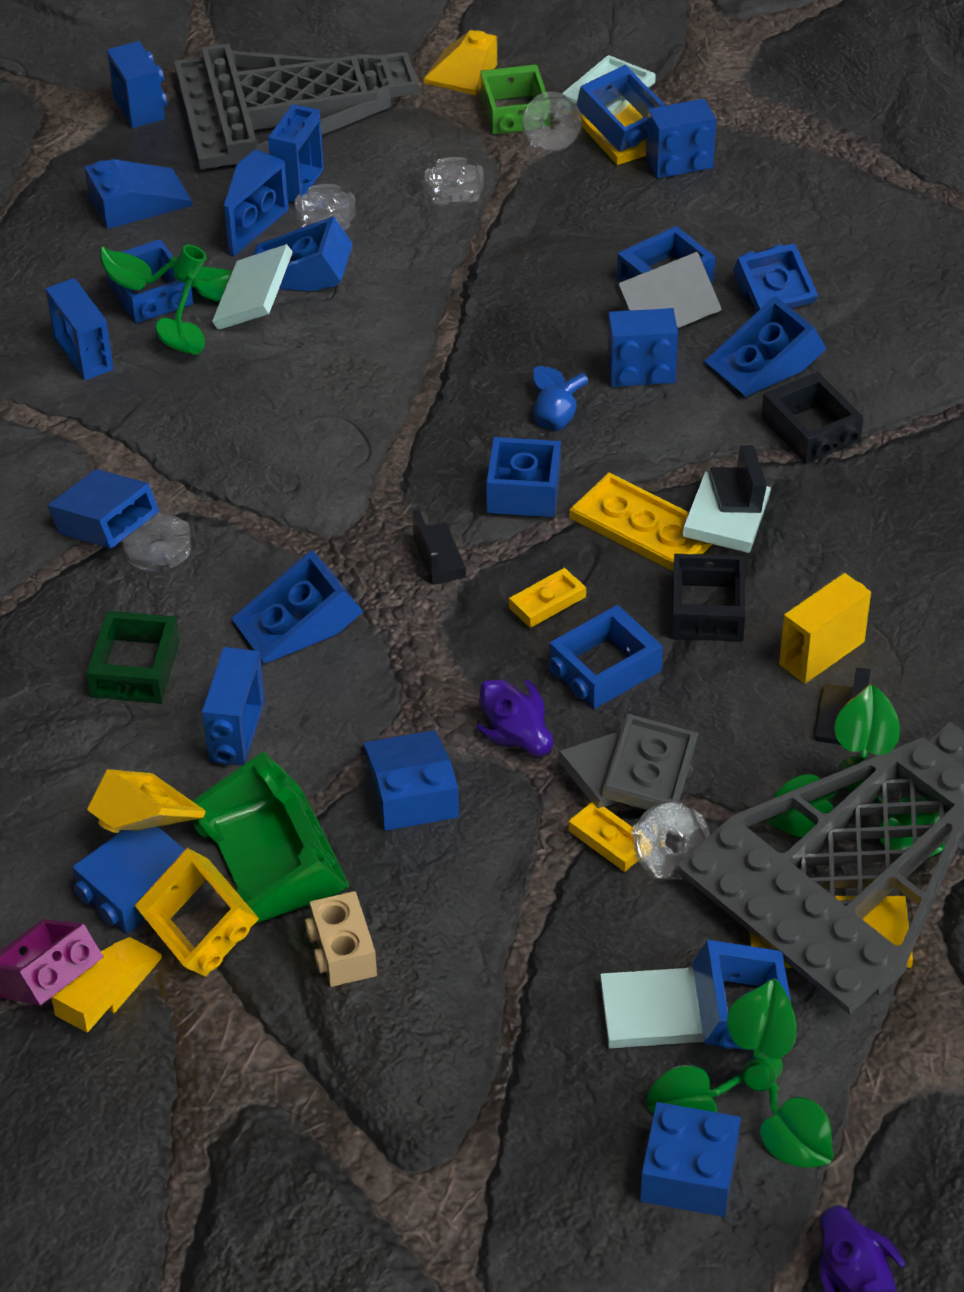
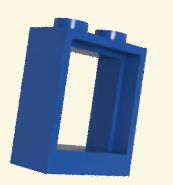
(609, 87)
(298, 143)
(673, 241)
(151, 302)
(79, 329)
(614, 624)
(233, 706)
(735, 964)

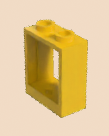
(162, 903)

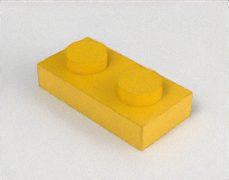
(547, 597)
(605, 834)

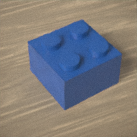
(136, 84)
(680, 138)
(642, 347)
(523, 477)
(690, 1159)

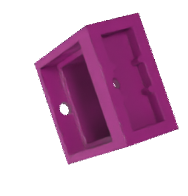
(53, 958)

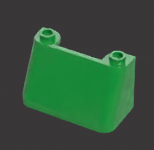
(270, 839)

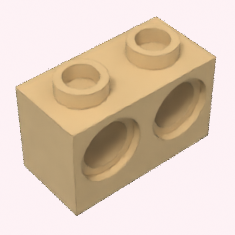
(342, 939)

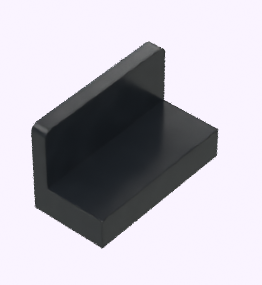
(740, 487)
(437, 550)
(833, 700)

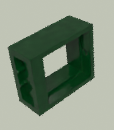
(146, 683)

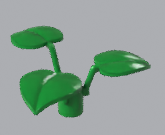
(188, 269)
(866, 726)
(767, 1023)

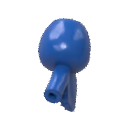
(555, 402)

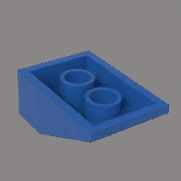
(133, 191)
(254, 198)
(317, 255)
(767, 349)
(297, 610)
(412, 780)

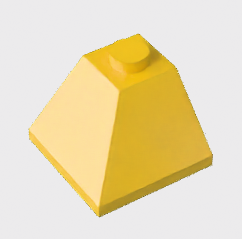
(462, 61)
(139, 802)

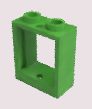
(496, 86)

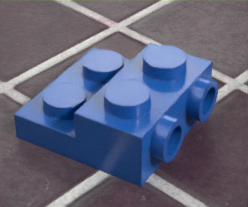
(775, 273)

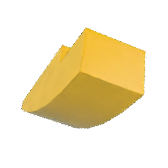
(105, 983)

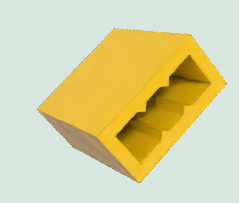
(824, 628)

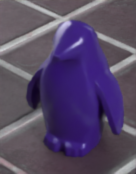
(515, 717)
(855, 1254)

